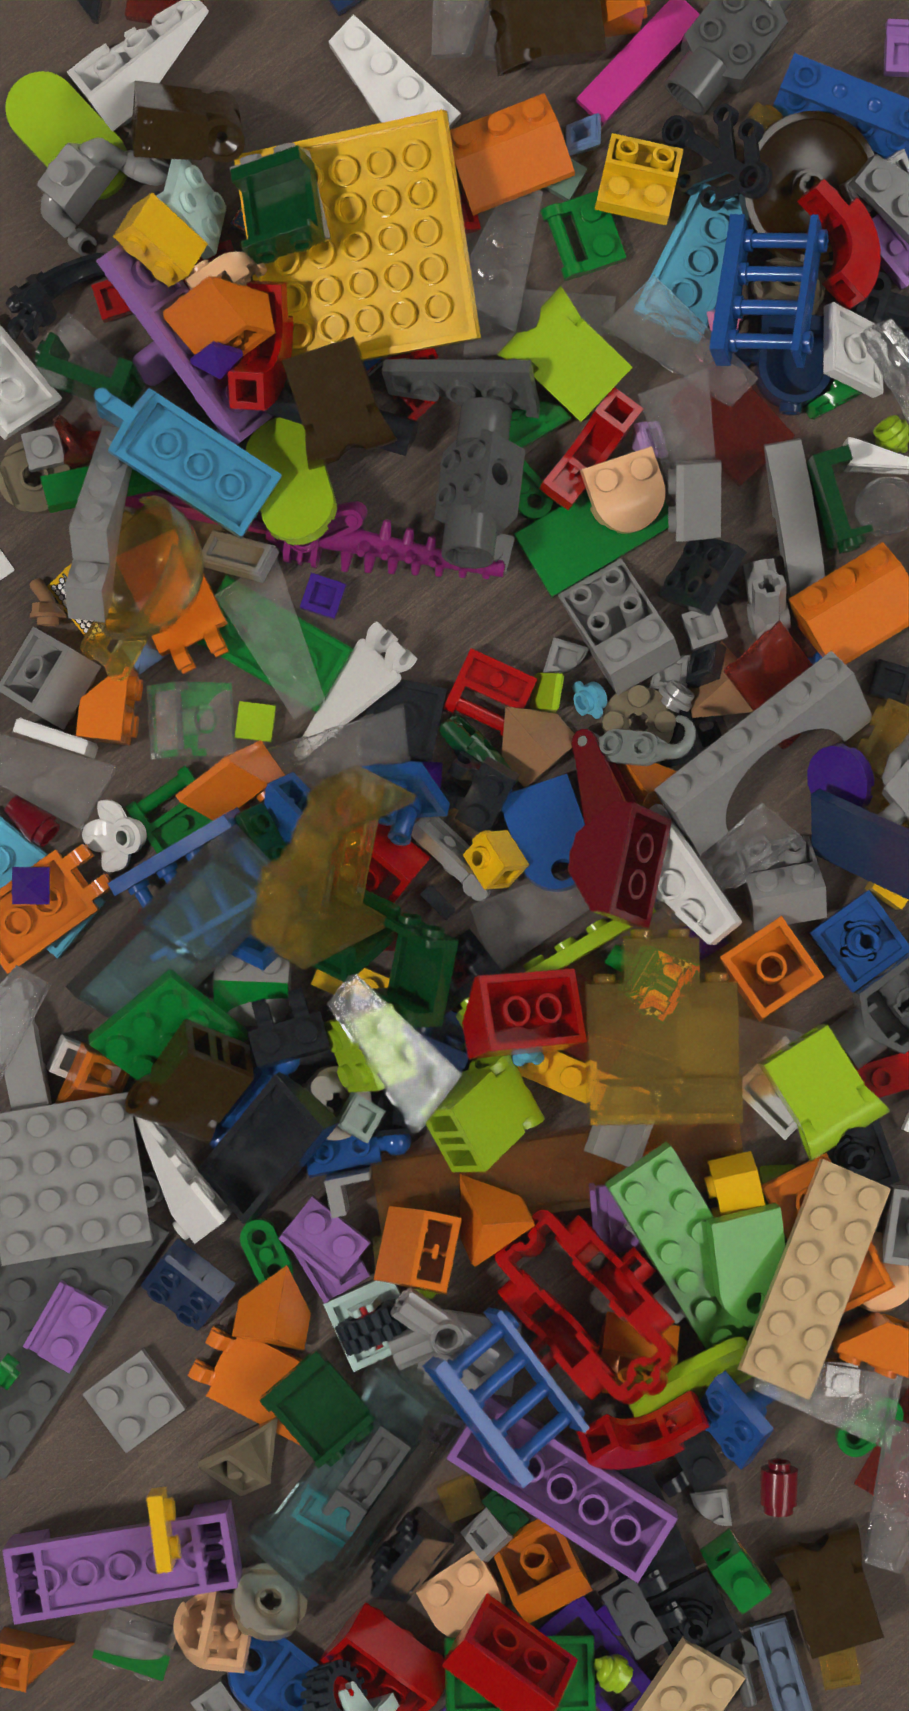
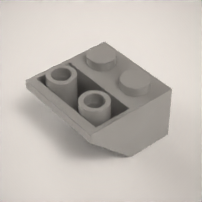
(697, 499)
(787, 889)

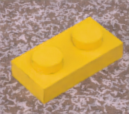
(165, 1545)

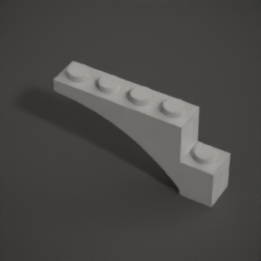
(96, 533)

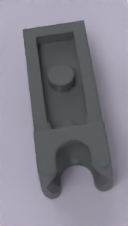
(367, 1476)

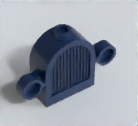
(778, 376)

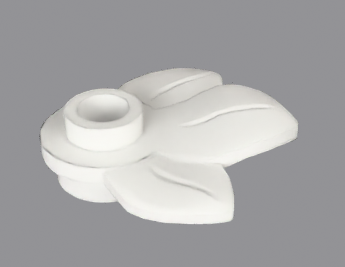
(114, 835)

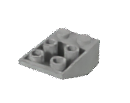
(620, 626)

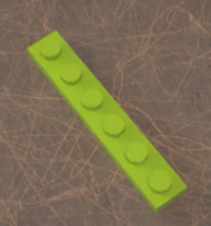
(570, 950)

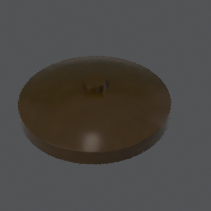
(801, 154)

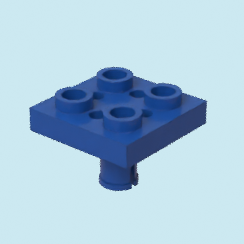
(887, 945)

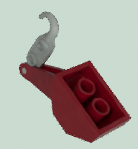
(623, 844)

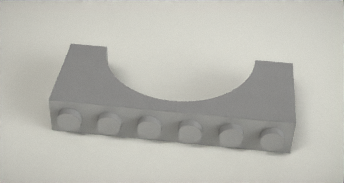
(817, 699)

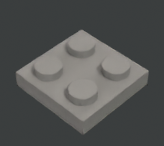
(134, 1400)

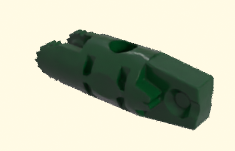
(465, 738)

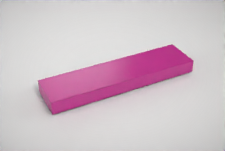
(638, 60)

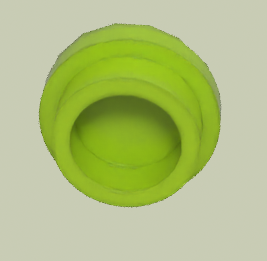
(892, 434)
(613, 1672)

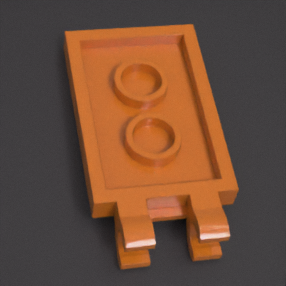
(199, 623)
(34, 927)
(244, 1375)

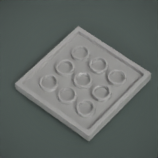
(70, 1180)

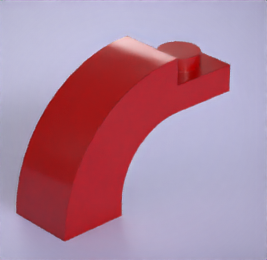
(852, 241)
(593, 446)
(646, 1439)

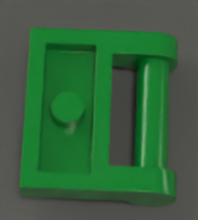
(595, 232)
(175, 823)

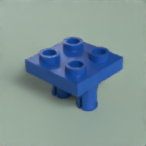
(428, 800)
(736, 1419)

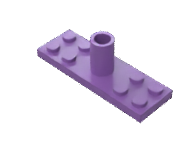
(168, 353)

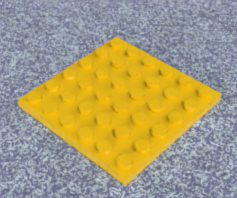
(396, 244)

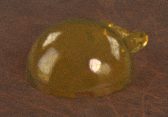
(153, 584)

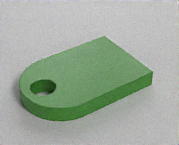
(745, 1256)

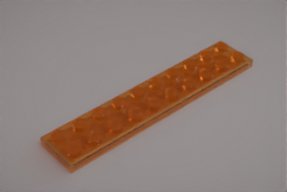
(543, 1171)

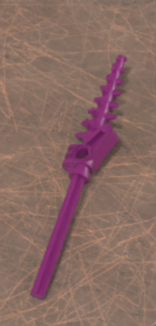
(350, 538)

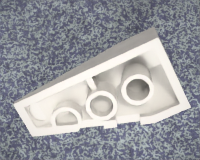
(145, 55)
(187, 1193)

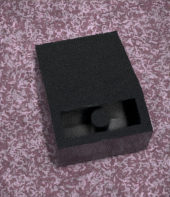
(410, 1557)

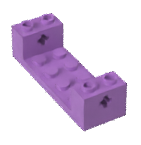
(118, 1565)

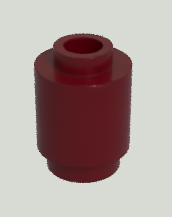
(778, 1487)

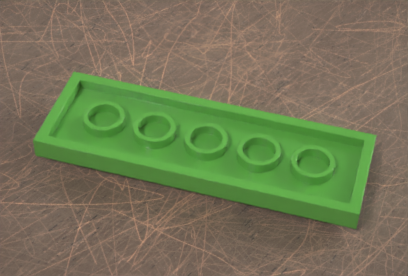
(672, 1229)

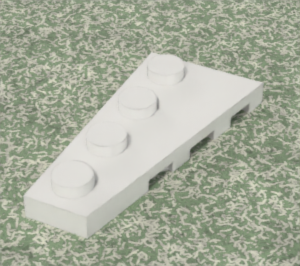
(383, 77)
(692, 891)

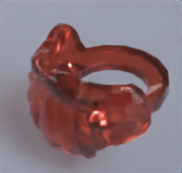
(79, 444)

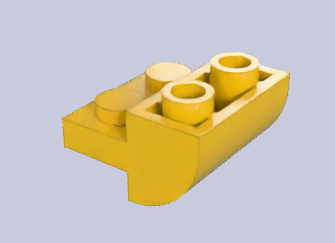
(639, 179)

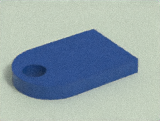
(544, 828)
(276, 1681)

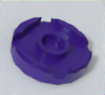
(842, 773)

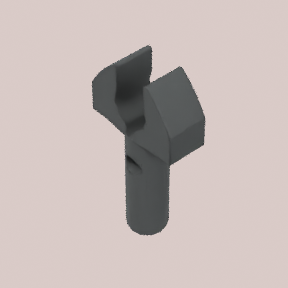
(749, 1654)

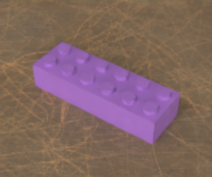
(578, 1500)

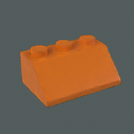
(510, 154)
(855, 605)

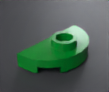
(837, 394)
(527, 430)

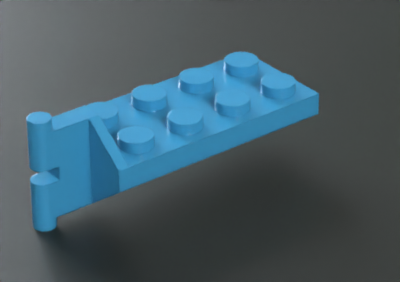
(188, 459)

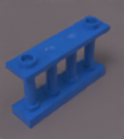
(871, 109)
(737, 272)
(164, 862)
(470, 1403)

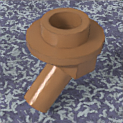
(46, 611)

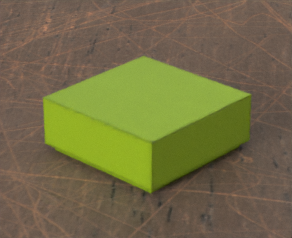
(255, 721)

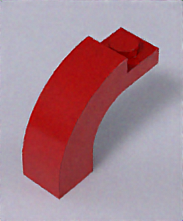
(261, 373)

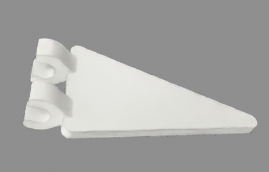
(363, 679)

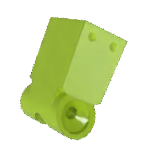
(568, 356)
(821, 1089)
(483, 1115)

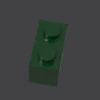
(506, 1511)

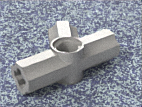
(766, 596)
(421, 1340)

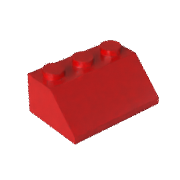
(393, 865)
(523, 1014)
(389, 1660)
(509, 1660)

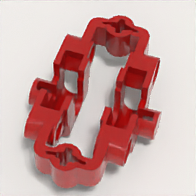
(565, 1336)

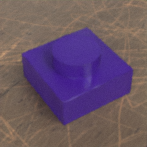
(323, 596)

